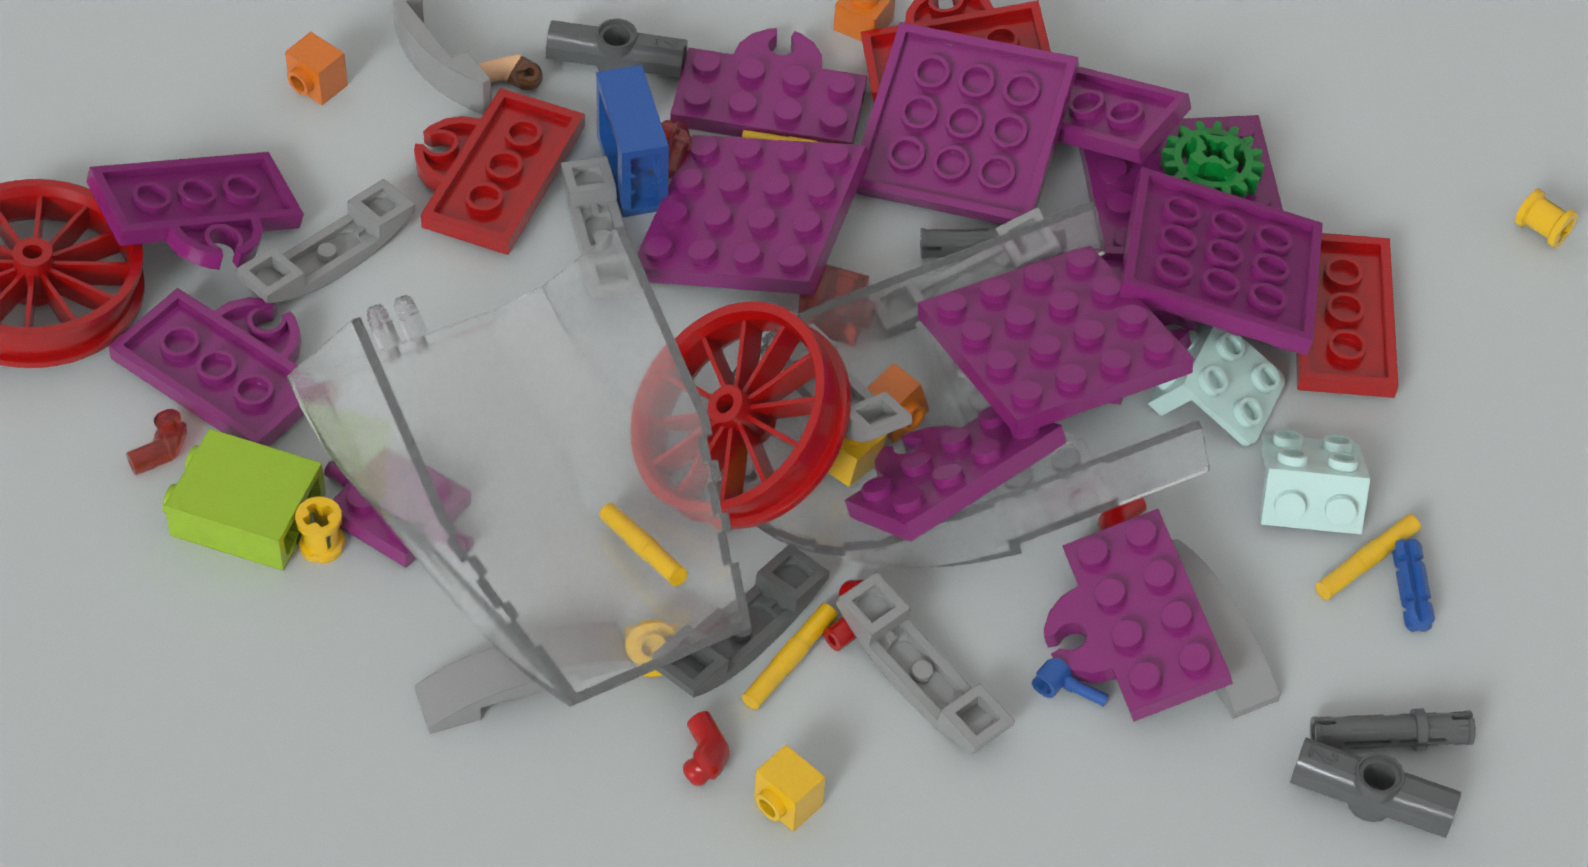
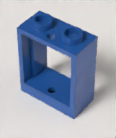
(632, 139)

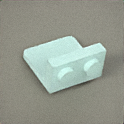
(1227, 383)
(1314, 482)

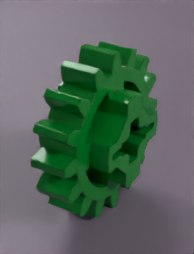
(1214, 159)

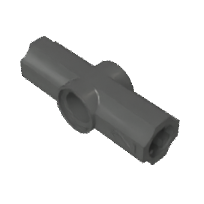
(615, 46)
(1402, 794)

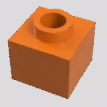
(862, 15)
(316, 68)
(906, 392)

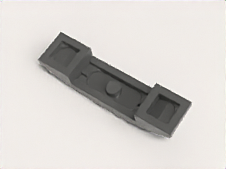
(773, 604)

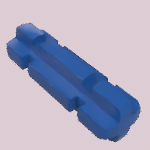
(1413, 585)

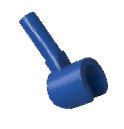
(1056, 675)

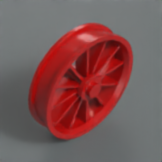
(43, 272)
(747, 407)

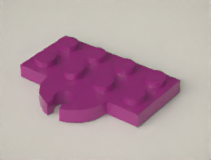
(769, 92)
(197, 204)
(218, 362)
(946, 472)
(1136, 618)

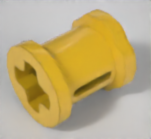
(1546, 218)
(327, 523)

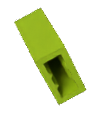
(242, 498)

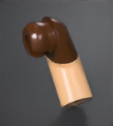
(514, 70)

